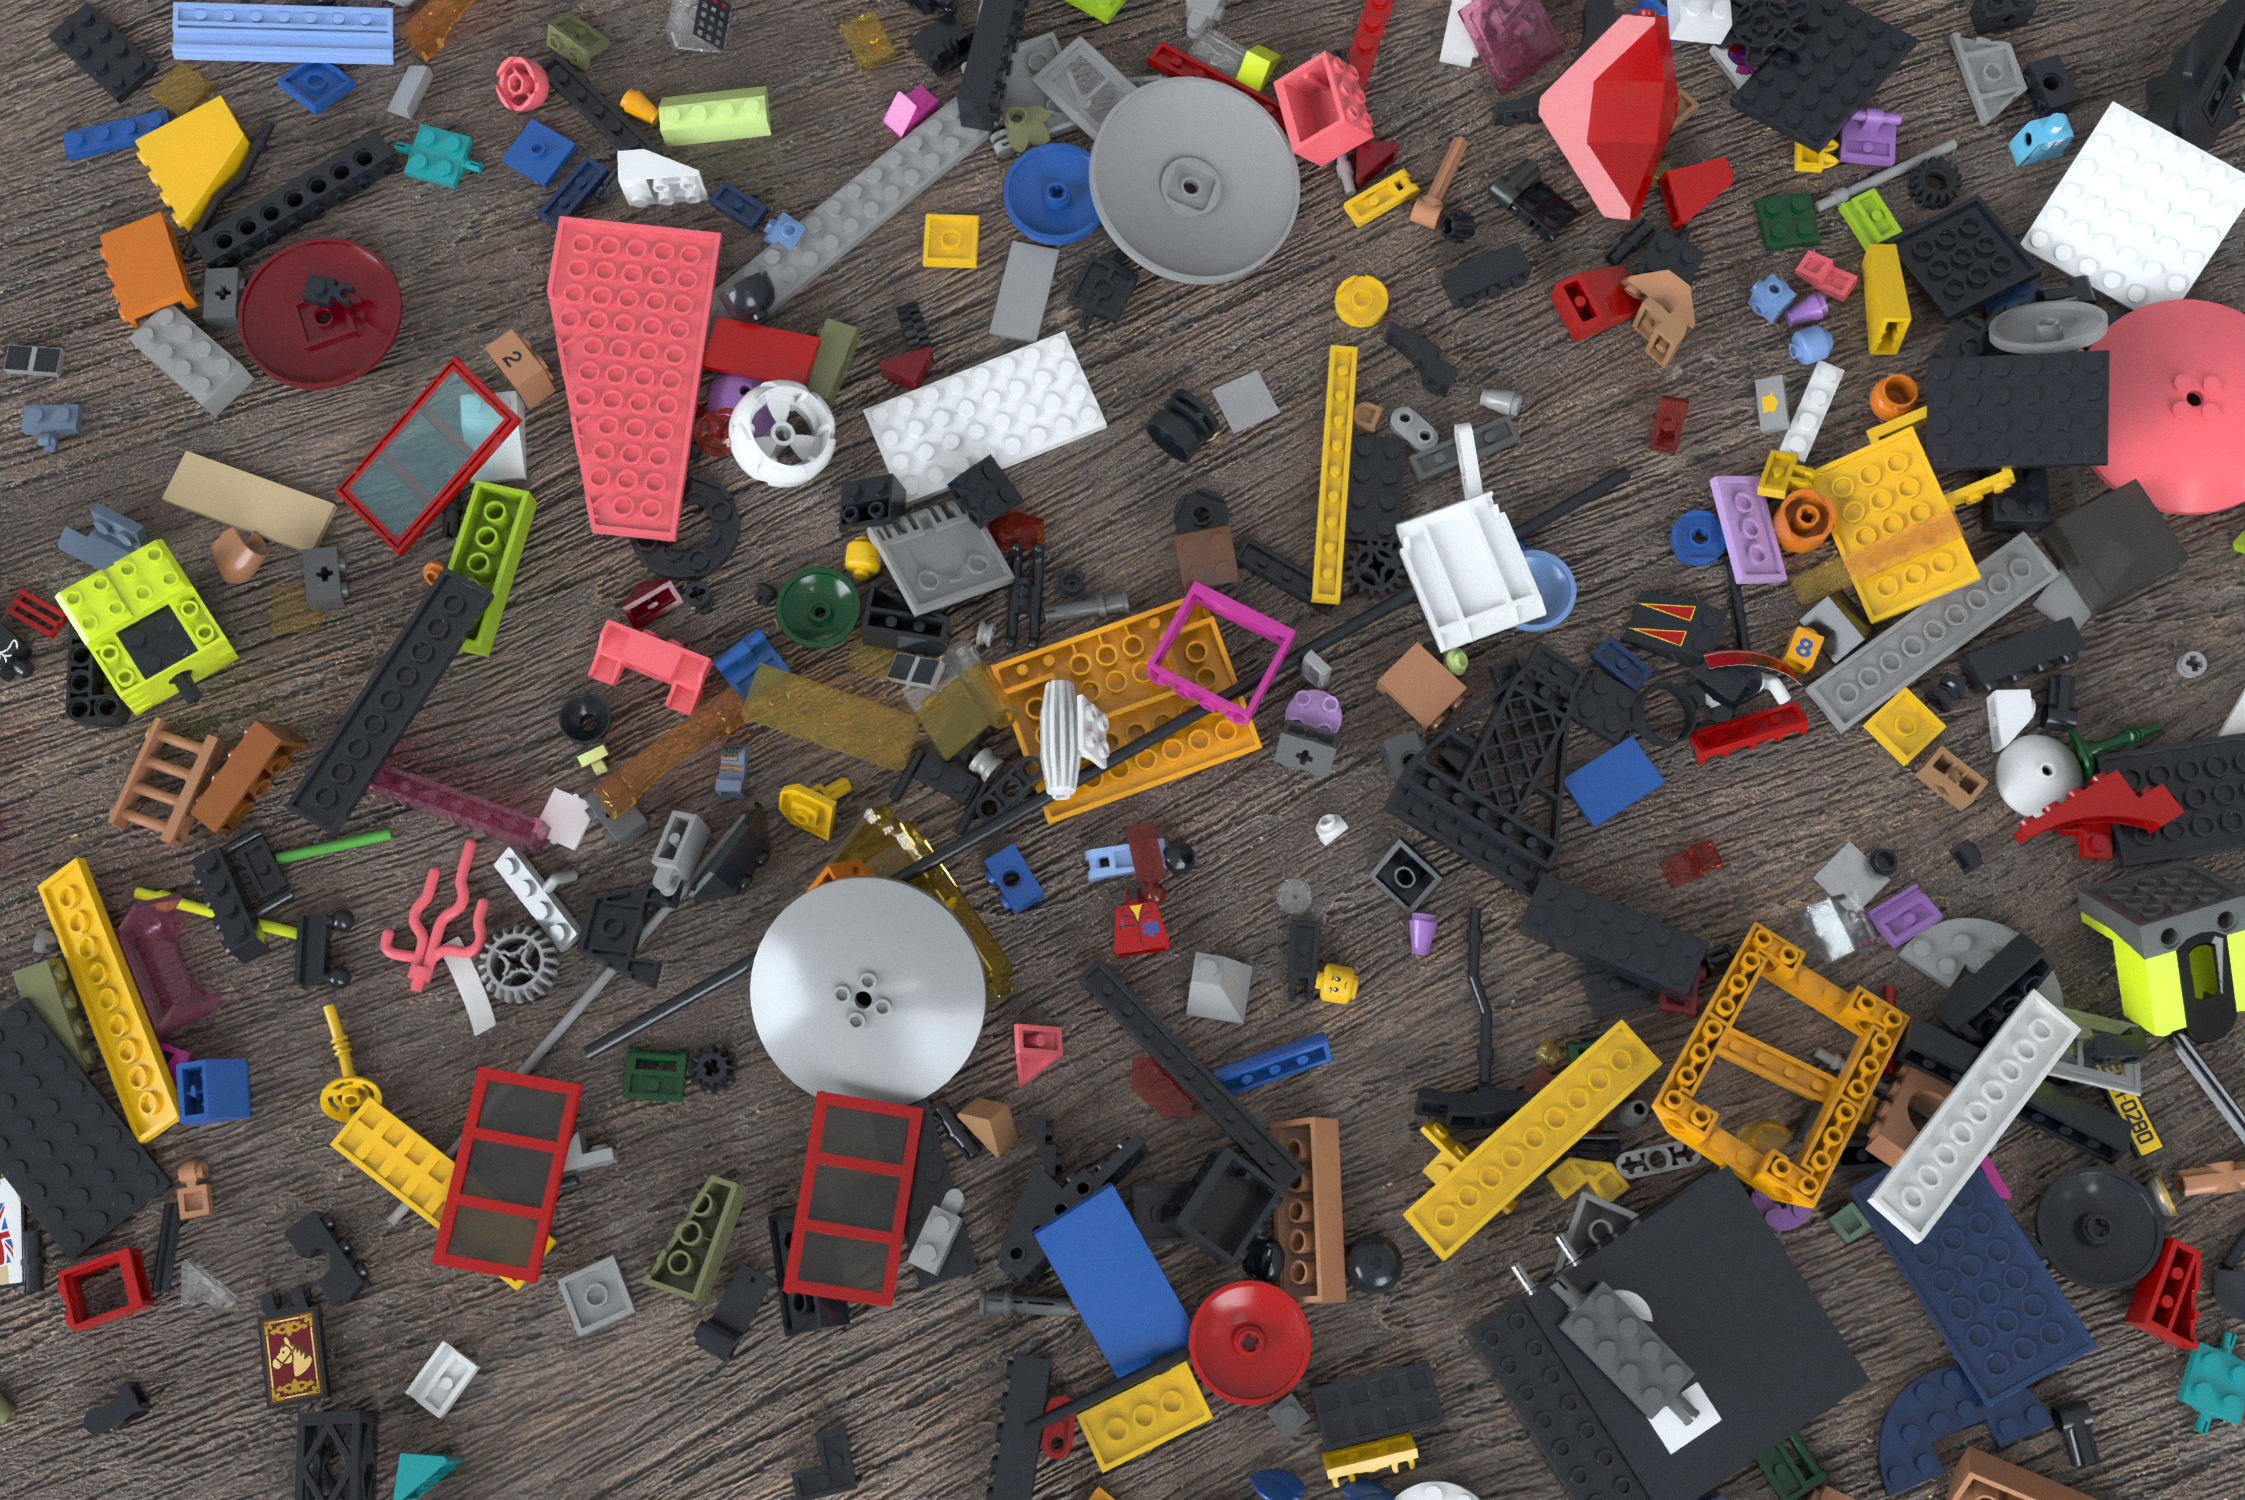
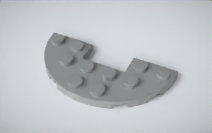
(1969, 944)

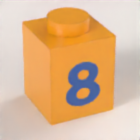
(1802, 649)

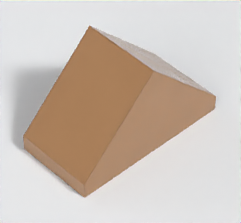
(990, 1124)

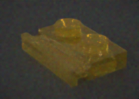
(867, 41)

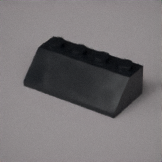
(800, 1312)

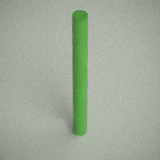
(334, 846)

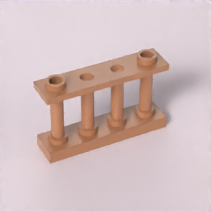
(197, 781)

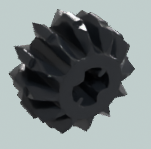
(703, 1075)

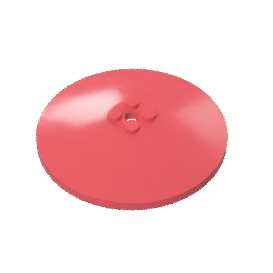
(2178, 452)

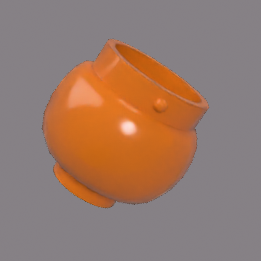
(1894, 397)

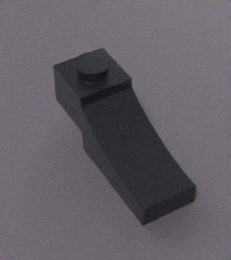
(1436, 374)

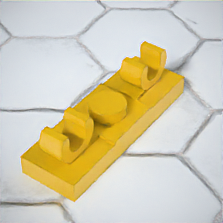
(1370, 1457)

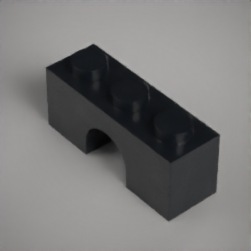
(345, 1275)

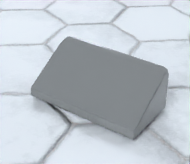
(411, 91)

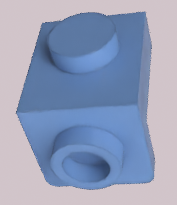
(783, 230)

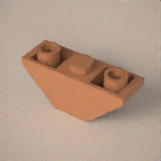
(1663, 287)

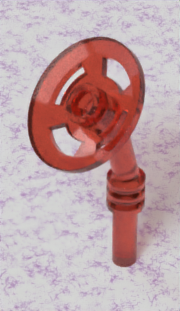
(717, 427)

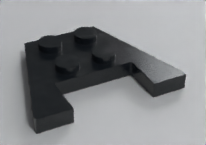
(615, 928)

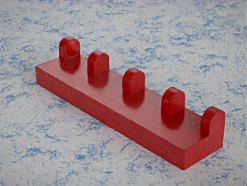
(1748, 731)

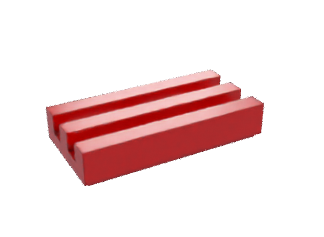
(19, 603)

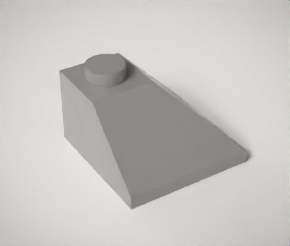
(1219, 988)

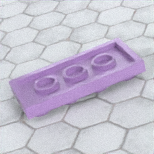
(1748, 530)

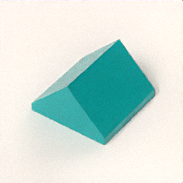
(420, 1472)

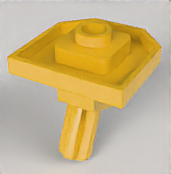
(813, 807)

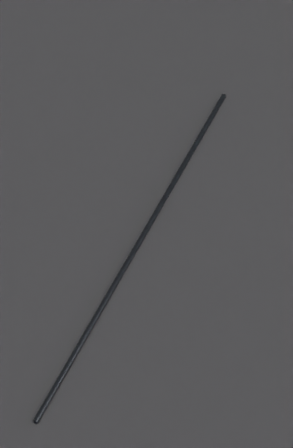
(1092, 771)

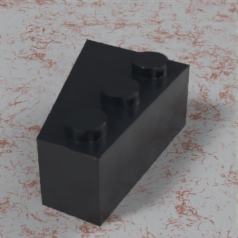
(892, 625)

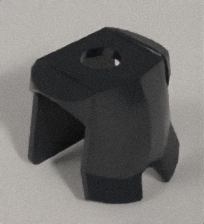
(1723, 687)

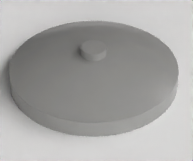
(2048, 327)

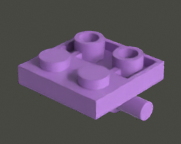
(1869, 138)

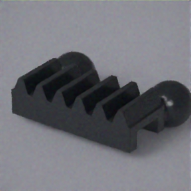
(314, 946)

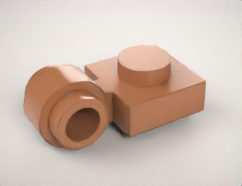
(196, 1198)

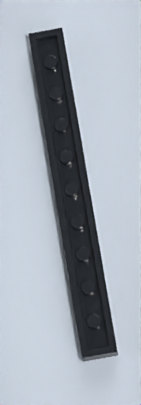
(1191, 1075)

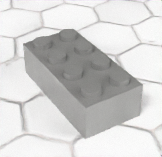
(191, 359)

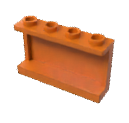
(146, 268)

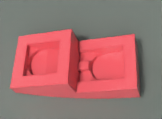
(1823, 276)

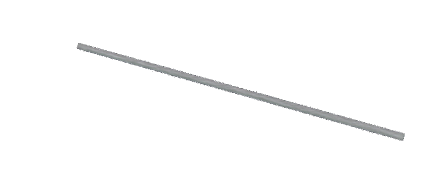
(592, 992)

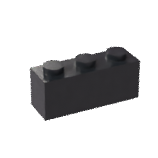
(1486, 276)

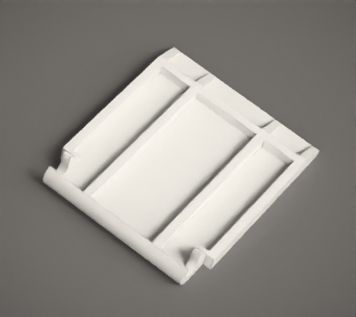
(1468, 571)

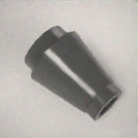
(1627, 1114)

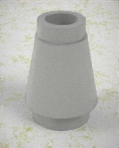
(1502, 401)

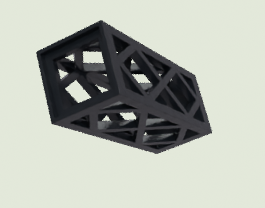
(310, 1448)

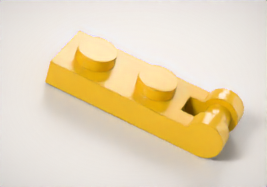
(1381, 198)

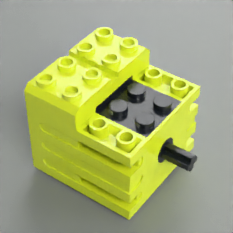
(147, 628)

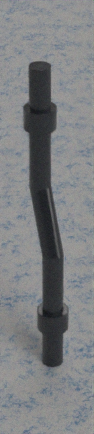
(257, 147)
(1485, 1051)

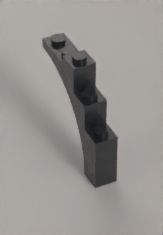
(1596, 20)

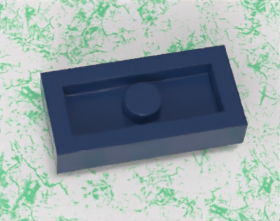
(738, 206)
(1621, 664)

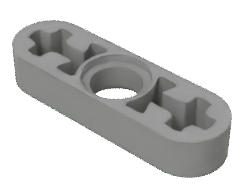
(1637, 1172)

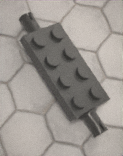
(1625, 1349)

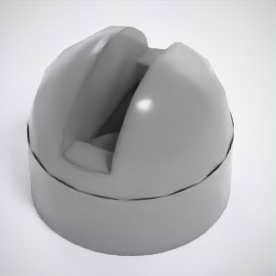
(45, 941)

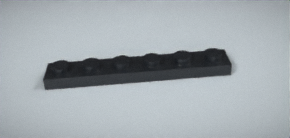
(595, 107)

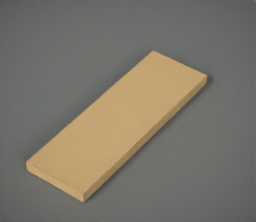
(249, 502)

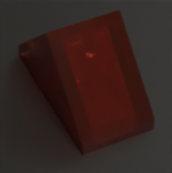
(1017, 528)

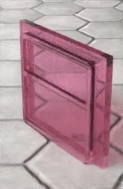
(1510, 38)

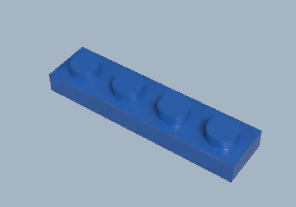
(112, 135)

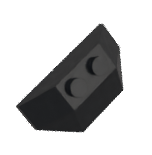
(737, 860)

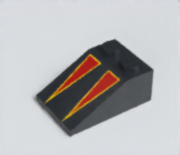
(1674, 628)

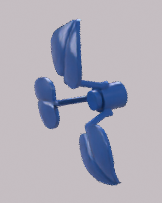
(1283, 1485)

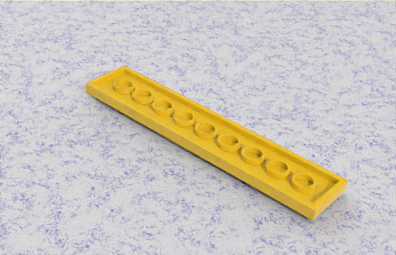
(111, 1000)
(1531, 1140)

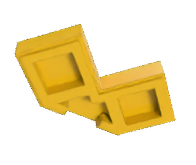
(1600, 1176)

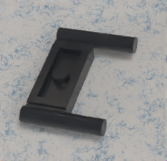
(944, 779)

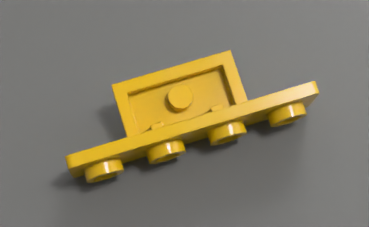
(1449, 1157)

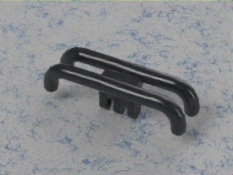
(1024, 597)

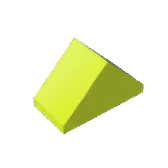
(1258, 67)

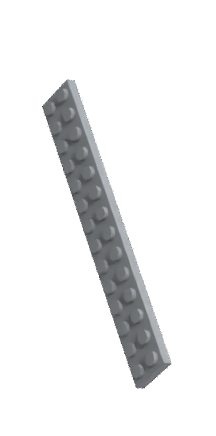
(860, 207)

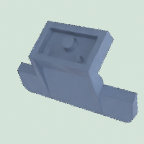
(109, 541)

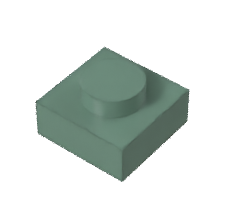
(1848, 1223)

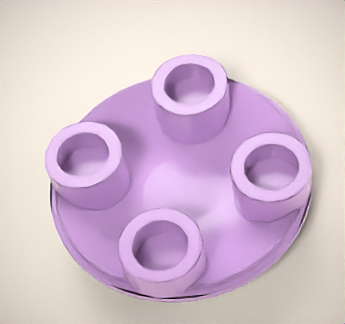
(1315, 709)

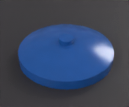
(1051, 194)

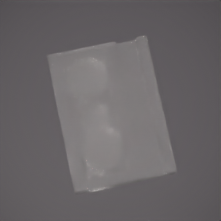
(1218, 52)

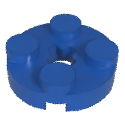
(1688, 550)

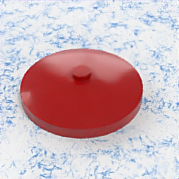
(1249, 1342)

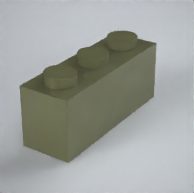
(833, 359)

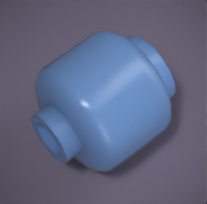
(1811, 345)

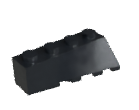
(1994, 991)

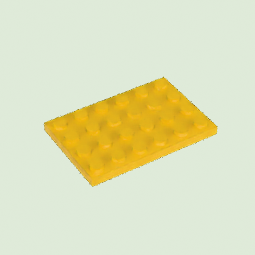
(1881, 494)

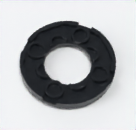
(717, 548)

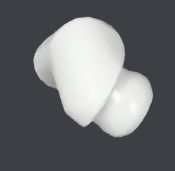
(1776, 687)

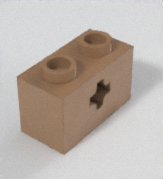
(1951, 778)

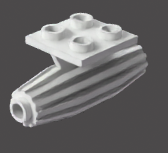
(1067, 732)

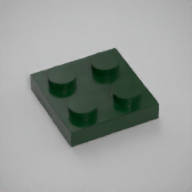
(1787, 221)

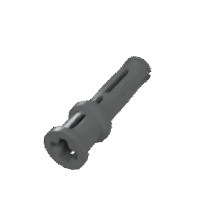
(1100, 605)
(1008, 1303)

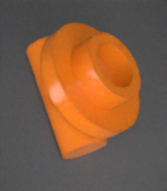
(432, 571)

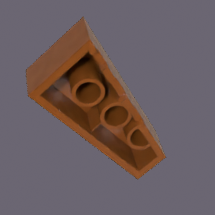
(246, 775)

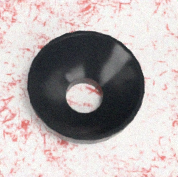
(576, 710)

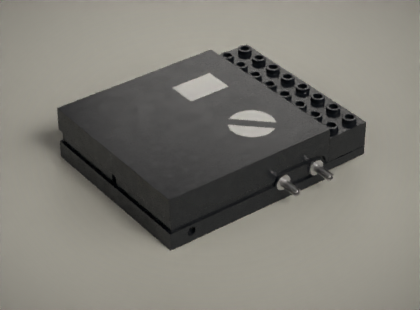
(1721, 1299)

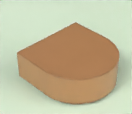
(1366, 416)

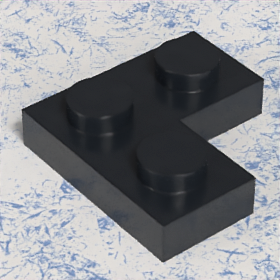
(836, 1469)

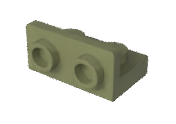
(575, 40)

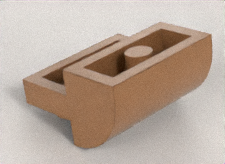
(1661, 329)

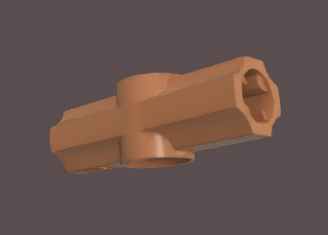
(2214, 1179)

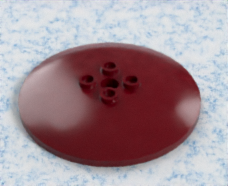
(285, 333)

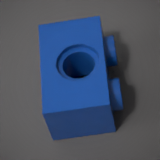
(1008, 863)

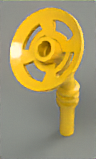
(353, 1084)

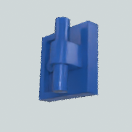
(741, 661)

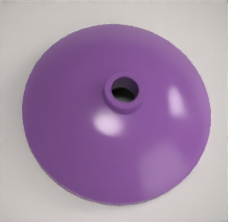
(726, 393)

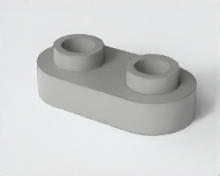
(1413, 429)

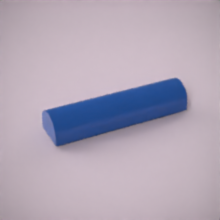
(1274, 1064)

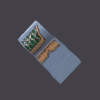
(733, 772)

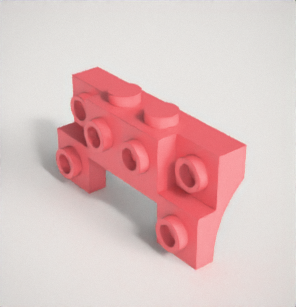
(646, 654)

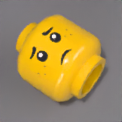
(1337, 983)

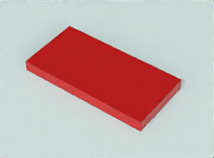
(760, 352)

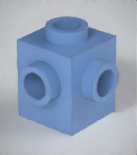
(1771, 297)

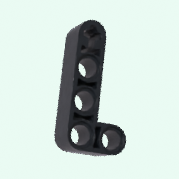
(93, 695)

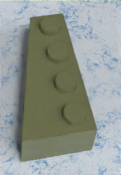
(55, 997)

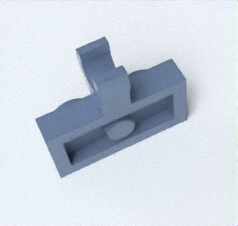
(50, 421)

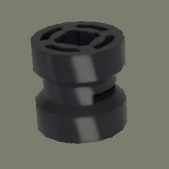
(1947, 692)

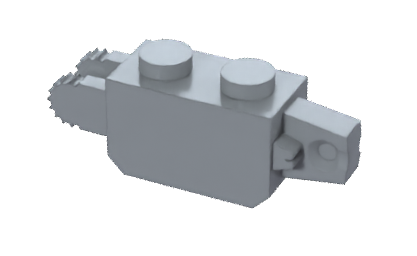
(1202, 14)

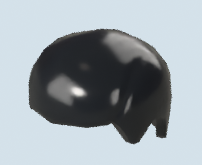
(1264, 1259)

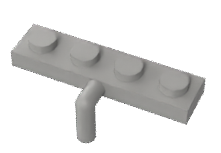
(539, 896)

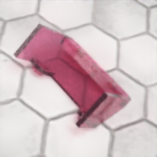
(157, 967)

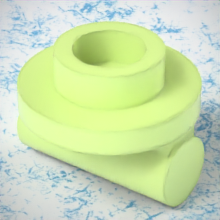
(1455, 661)

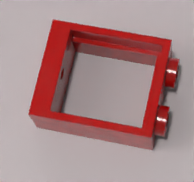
(134, 1280)

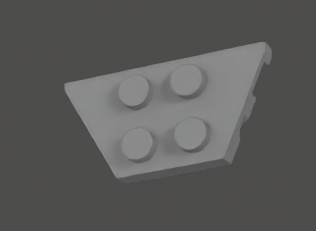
(1989, 74)

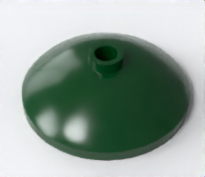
(815, 591)

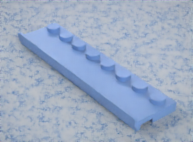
(283, 33)

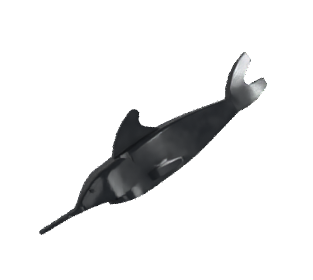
(2202, 80)

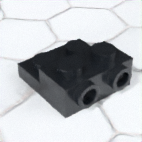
(984, 492)

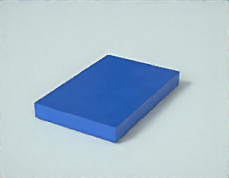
(1612, 782)

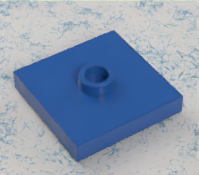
(316, 85)
(539, 153)

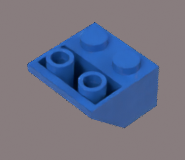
(213, 1091)

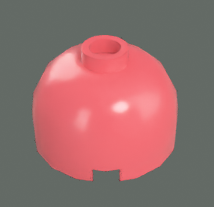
(522, 84)

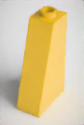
(1885, 299)

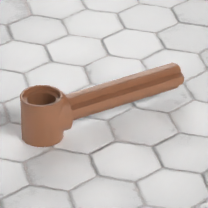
(1429, 207)

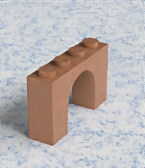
(1894, 1129)

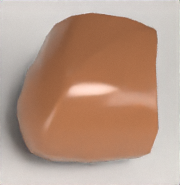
(238, 559)

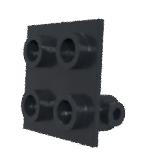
(943, 44)
(1546, 209)

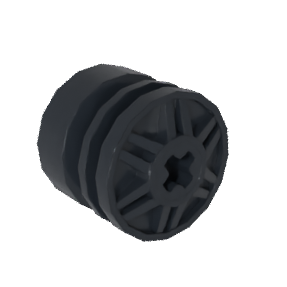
(1182, 425)

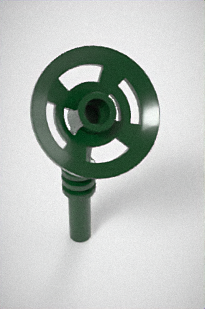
(2088, 750)

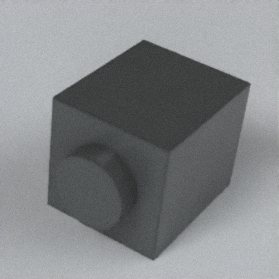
(1287, 1415)

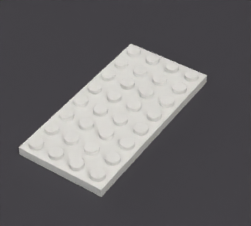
(997, 408)

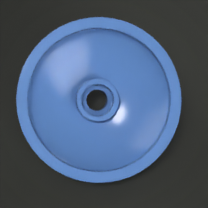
(1555, 587)

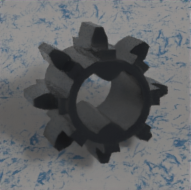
(1458, 226)

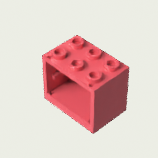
(1323, 108)

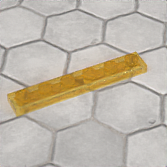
(1877, 557)

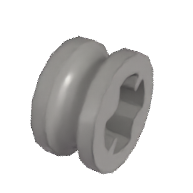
(985, 633)
(2196, 658)

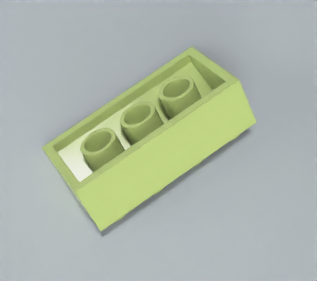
(715, 116)

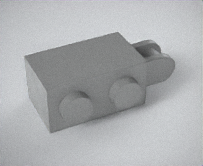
(679, 851)
(938, 1233)

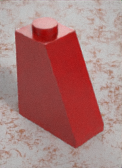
(1692, 188)

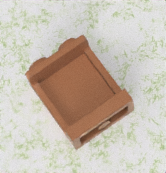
(1423, 687)

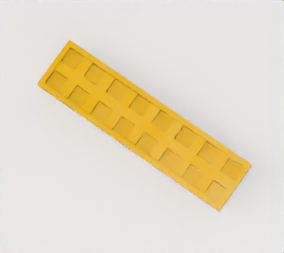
(402, 1162)

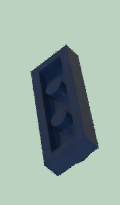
(573, 192)

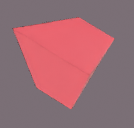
(1036, 1049)

